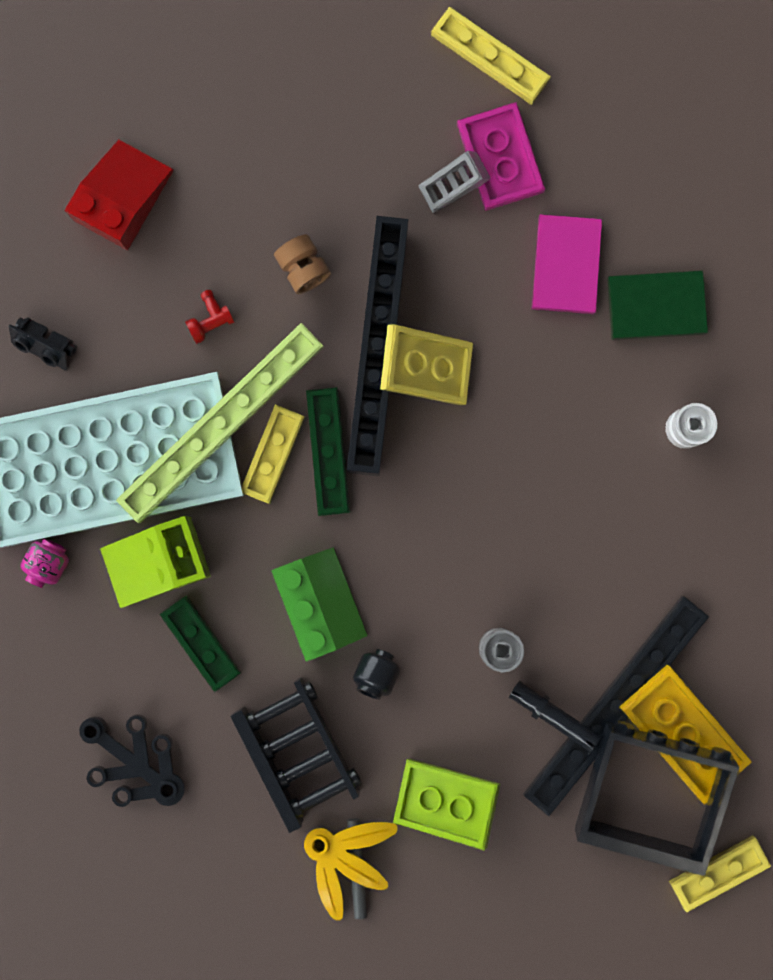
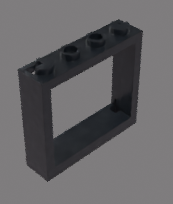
(648, 847)

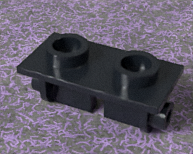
(29, 337)

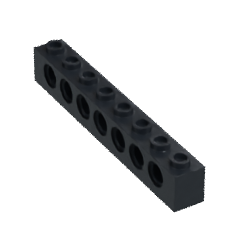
(380, 311)

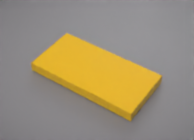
(674, 710)

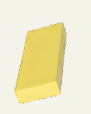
(272, 454)
(722, 874)

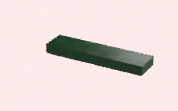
(327, 451)

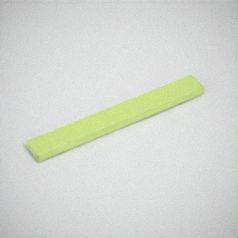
(220, 423)

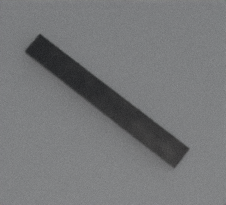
(656, 652)

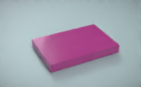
(506, 154)
(566, 264)

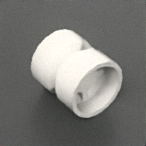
(691, 425)

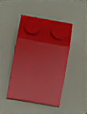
(119, 193)

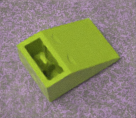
(155, 561)

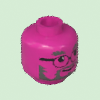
(44, 563)

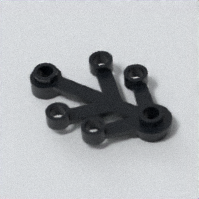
(135, 763)

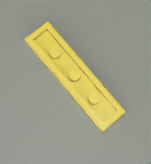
(490, 55)

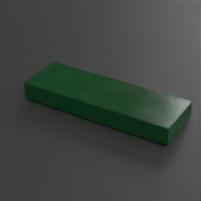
(200, 643)

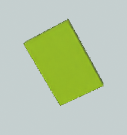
(446, 803)

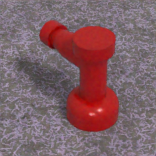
(217, 317)

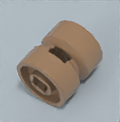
(295, 255)

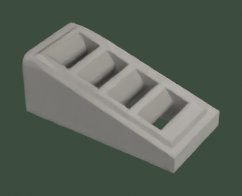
(470, 183)

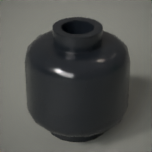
(376, 674)

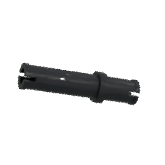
(554, 716)

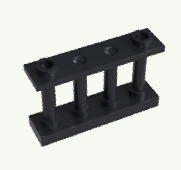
(279, 780)

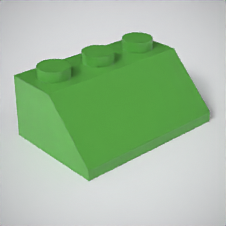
(319, 604)

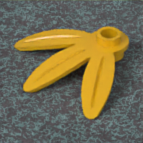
(353, 867)

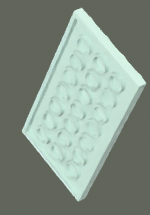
(76, 458)

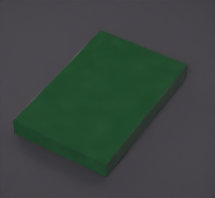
(657, 305)

